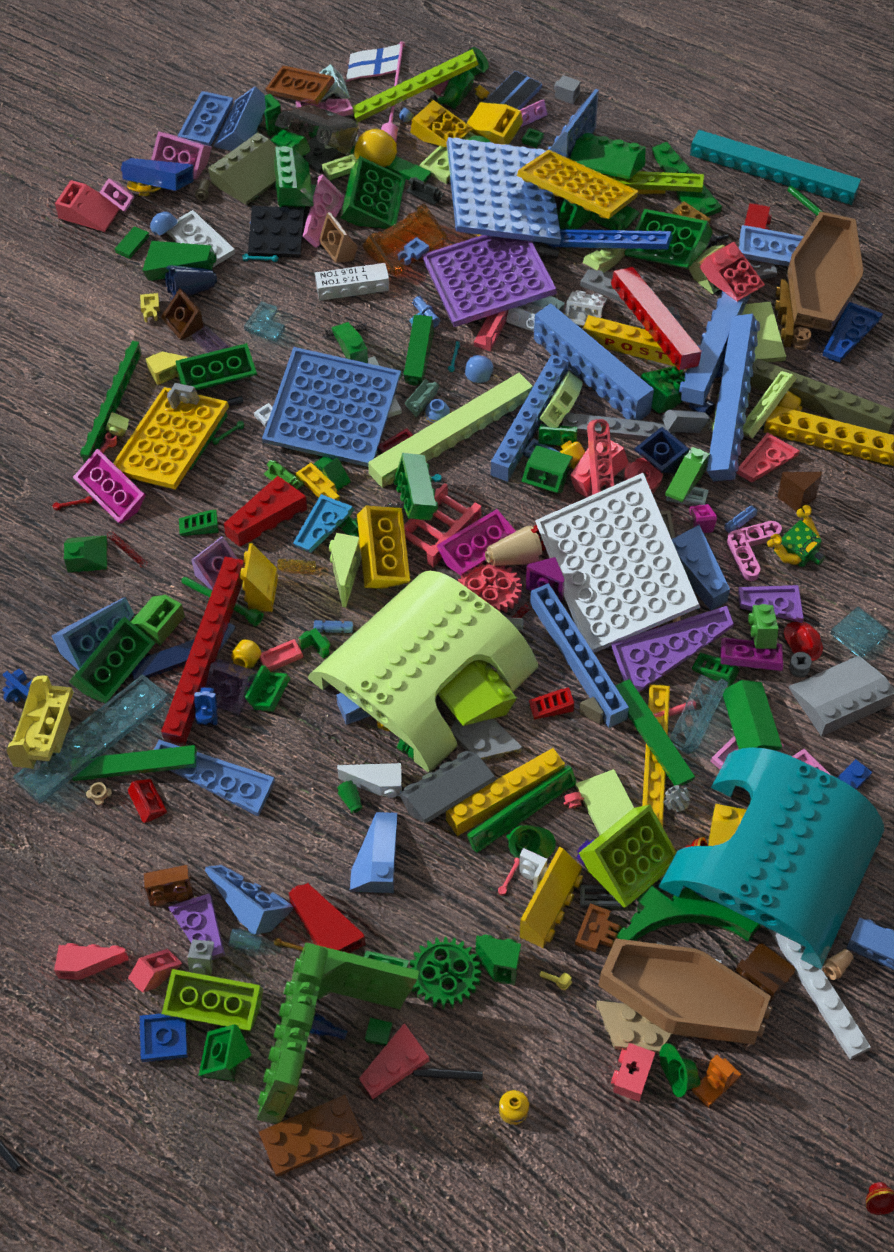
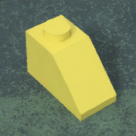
(163, 366)

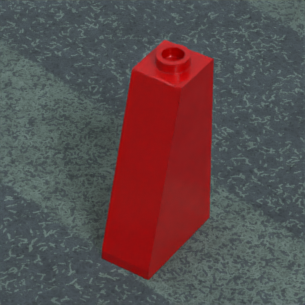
(324, 922)

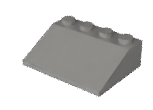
(843, 694)

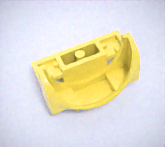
(41, 723)

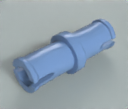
(426, 310)

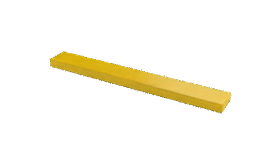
(653, 772)

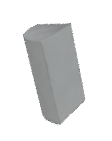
(684, 421)

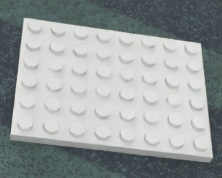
(617, 563)

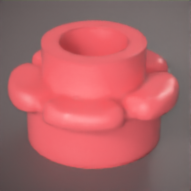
(573, 800)

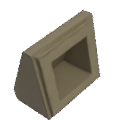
(591, 709)

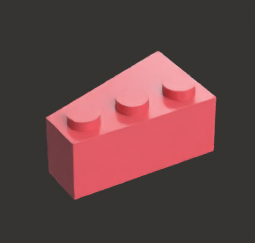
(582, 474)

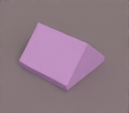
(209, 561)

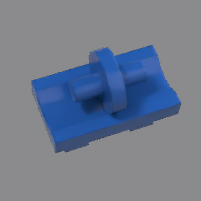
(16, 688)
(206, 706)

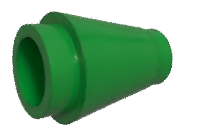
(350, 796)

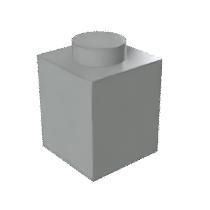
(567, 89)

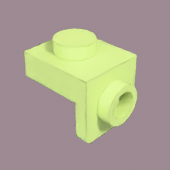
(117, 424)

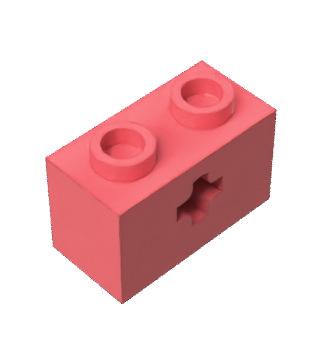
(639, 1060)

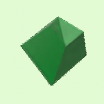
(223, 1053)

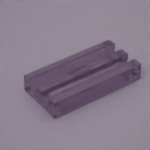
(208, 342)

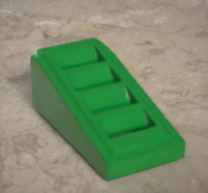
(205, 528)
(714, 674)

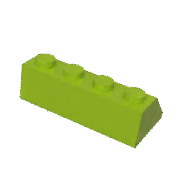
(212, 999)

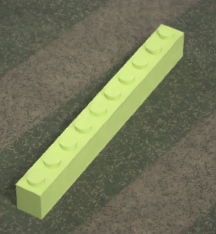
(453, 427)

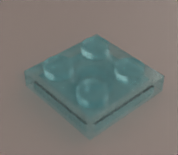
(859, 632)

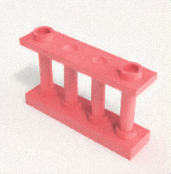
(469, 516)

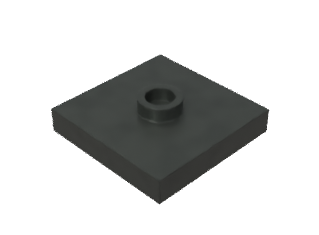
(319, 155)

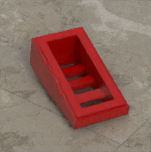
(558, 696)

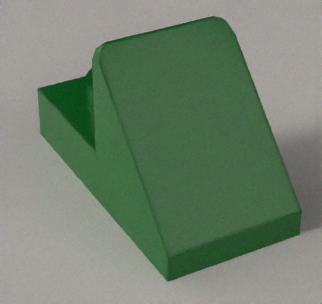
(333, 471)

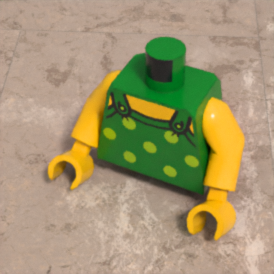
(800, 542)

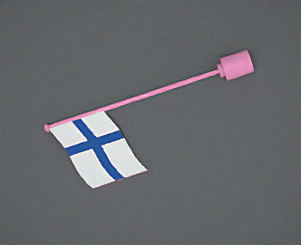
(377, 63)

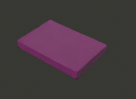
(743, 653)

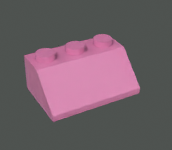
(181, 150)

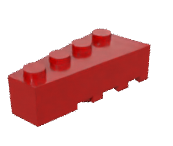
(264, 511)

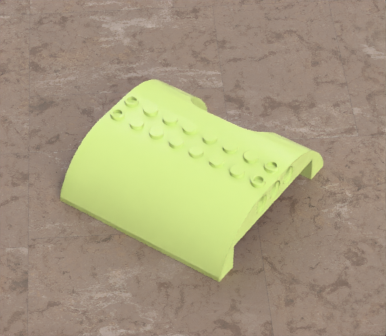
(415, 650)

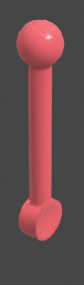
(502, 889)

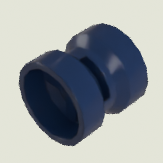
(707, 408)

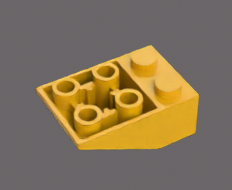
(495, 122)
(436, 124)
(259, 580)

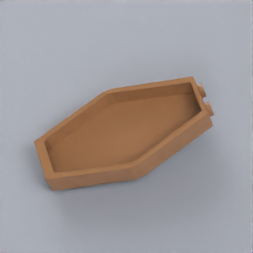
(825, 271)
(685, 991)

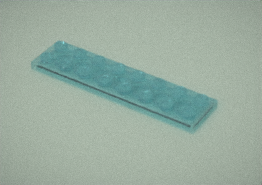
(93, 738)

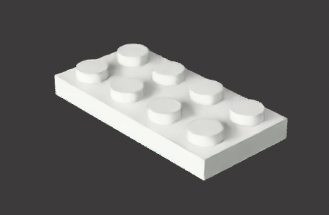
(194, 230)

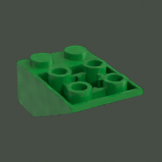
(666, 387)

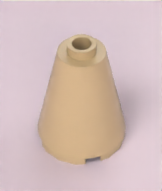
(516, 549)

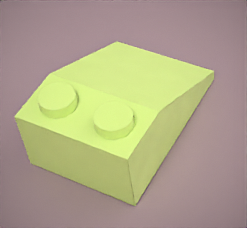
(346, 561)

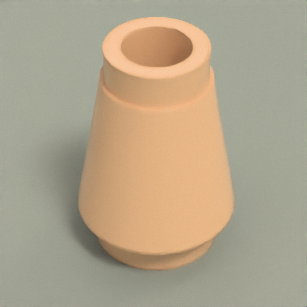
(837, 964)

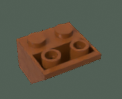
(168, 885)

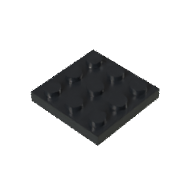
(276, 231)

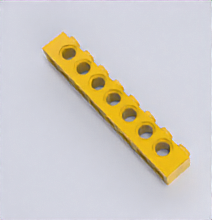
(831, 435)

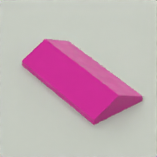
(110, 487)
(468, 546)

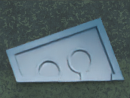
(321, 522)

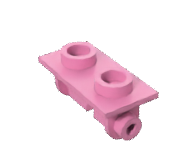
(533, 112)

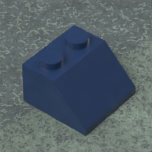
(663, 451)

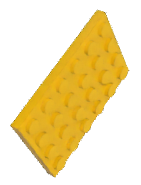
(577, 184)
(169, 440)

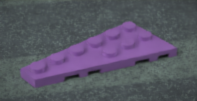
(658, 651)

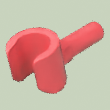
(109, 442)

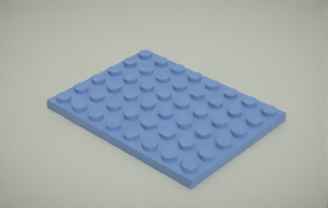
(493, 198)

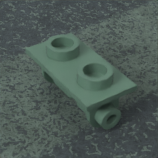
(422, 397)

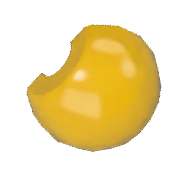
(376, 146)

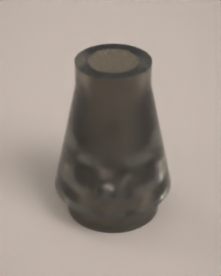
(546, 251)

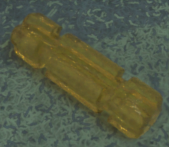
(296, 565)

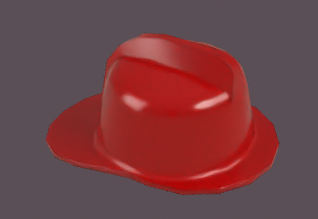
(803, 638)

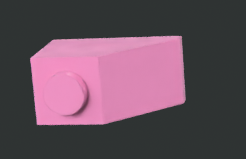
(117, 194)

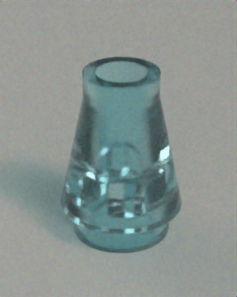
(244, 940)

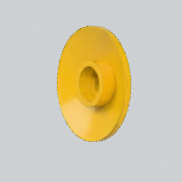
(143, 189)

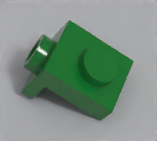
(314, 638)

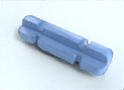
(741, 519)
(334, 626)

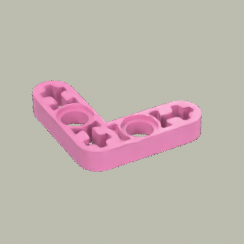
(747, 542)

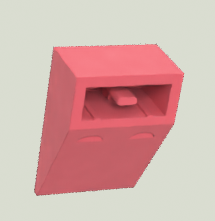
(85, 207)
(731, 272)

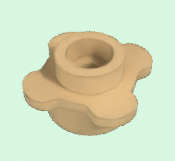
(98, 787)

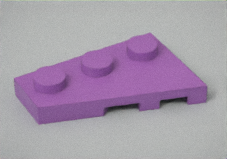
(199, 921)

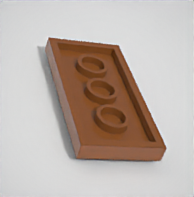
(300, 85)
(310, 1135)

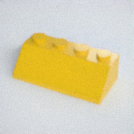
(383, 547)
(550, 899)

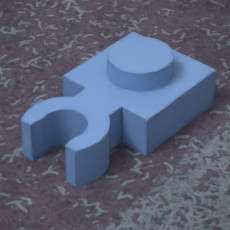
(413, 249)

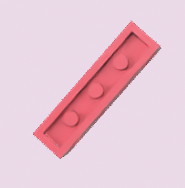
(490, 330)

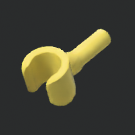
(562, 982)

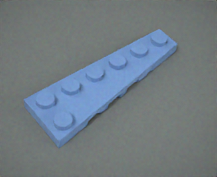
(229, 781)

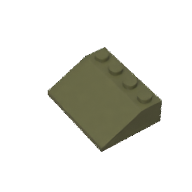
(246, 169)

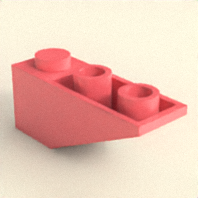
(82, 961)

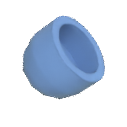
(405, 115)

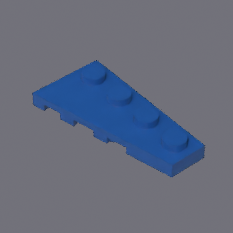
(850, 330)

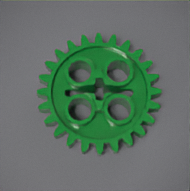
(455, 957)

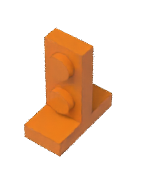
(718, 1080)

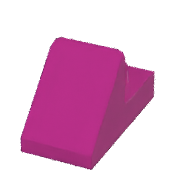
(703, 516)

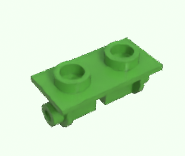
(276, 469)

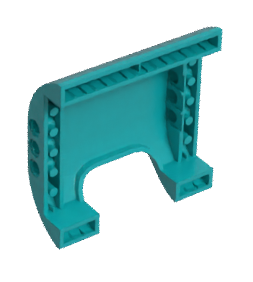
(792, 853)

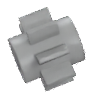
(677, 798)

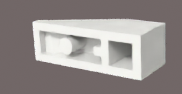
(375, 778)

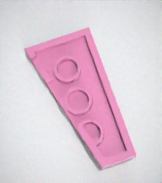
(325, 199)

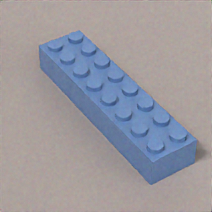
(593, 363)

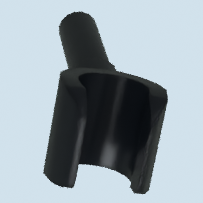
(713, 240)

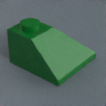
(85, 553)

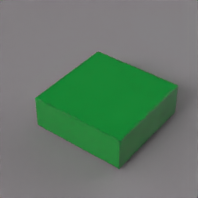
(532, 138)
(378, 1032)

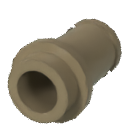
(202, 191)

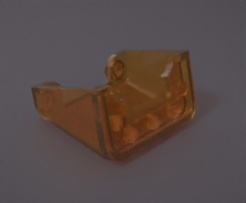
(387, 244)

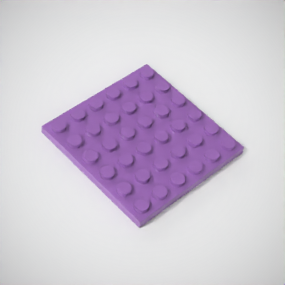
(487, 276)

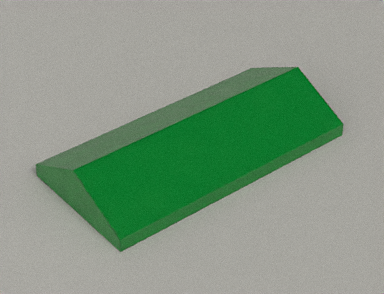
(751, 716)

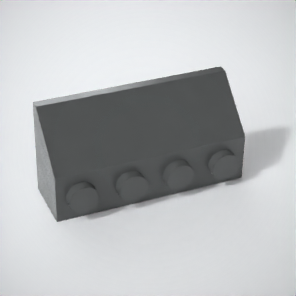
(446, 786)

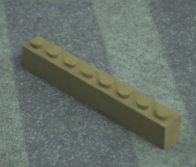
(827, 399)

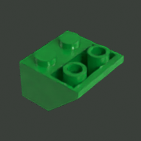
(547, 469)
(499, 958)

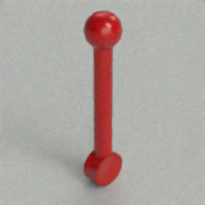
(56, 506)

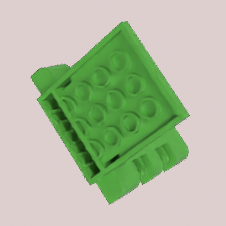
(314, 976)

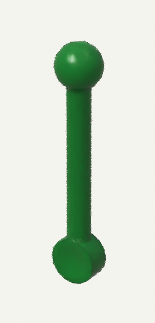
(240, 424)

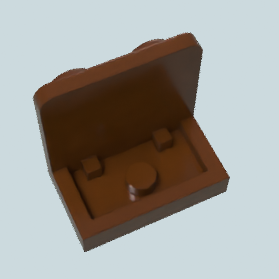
(766, 970)

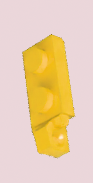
(317, 482)

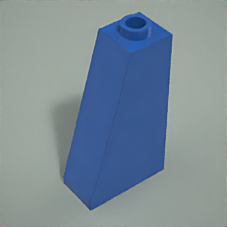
(158, 173)

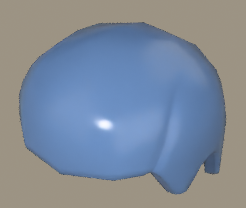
(162, 223)
(479, 369)

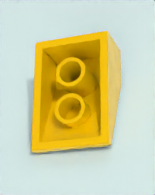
(724, 823)

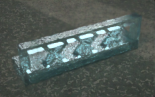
(705, 714)

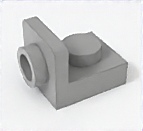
(182, 393)

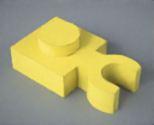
(150, 305)

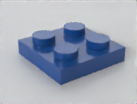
(162, 1037)

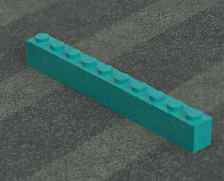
(775, 167)

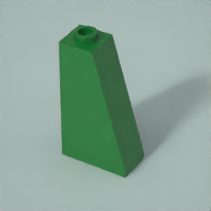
(179, 254)
(419, 349)

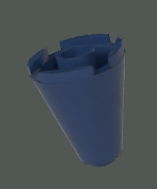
(189, 279)

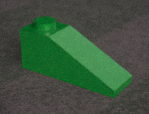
(351, 342)

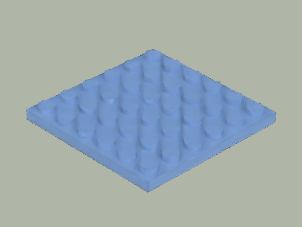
(331, 406)

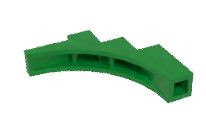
(658, 911)

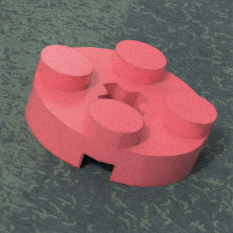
(653, 478)

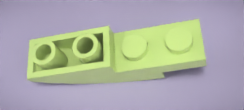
(604, 258)
(562, 400)

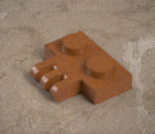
(597, 929)

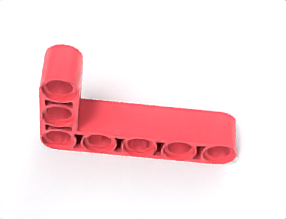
(596, 457)

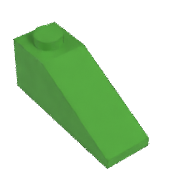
(688, 474)

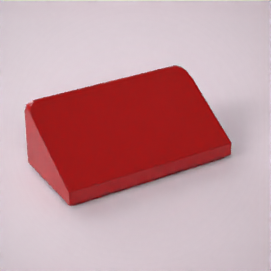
(146, 800)

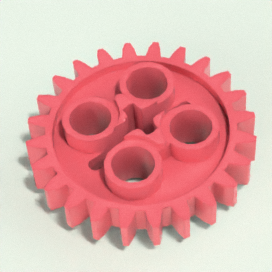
(494, 585)

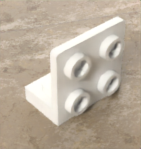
(581, 305)

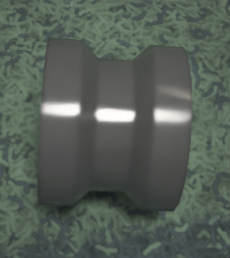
(800, 670)

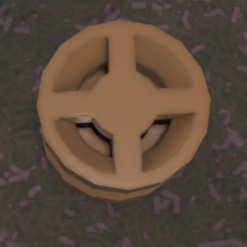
(801, 338)

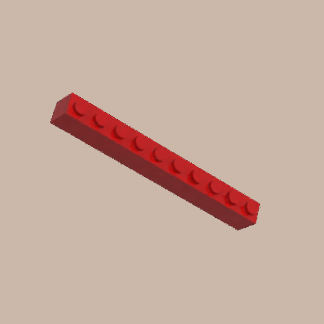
(203, 651)

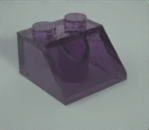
(230, 684)

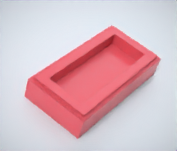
(281, 655)

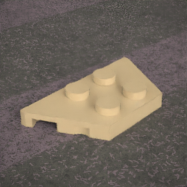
(628, 1027)

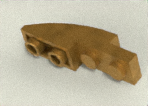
(785, 313)

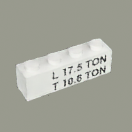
(352, 281)

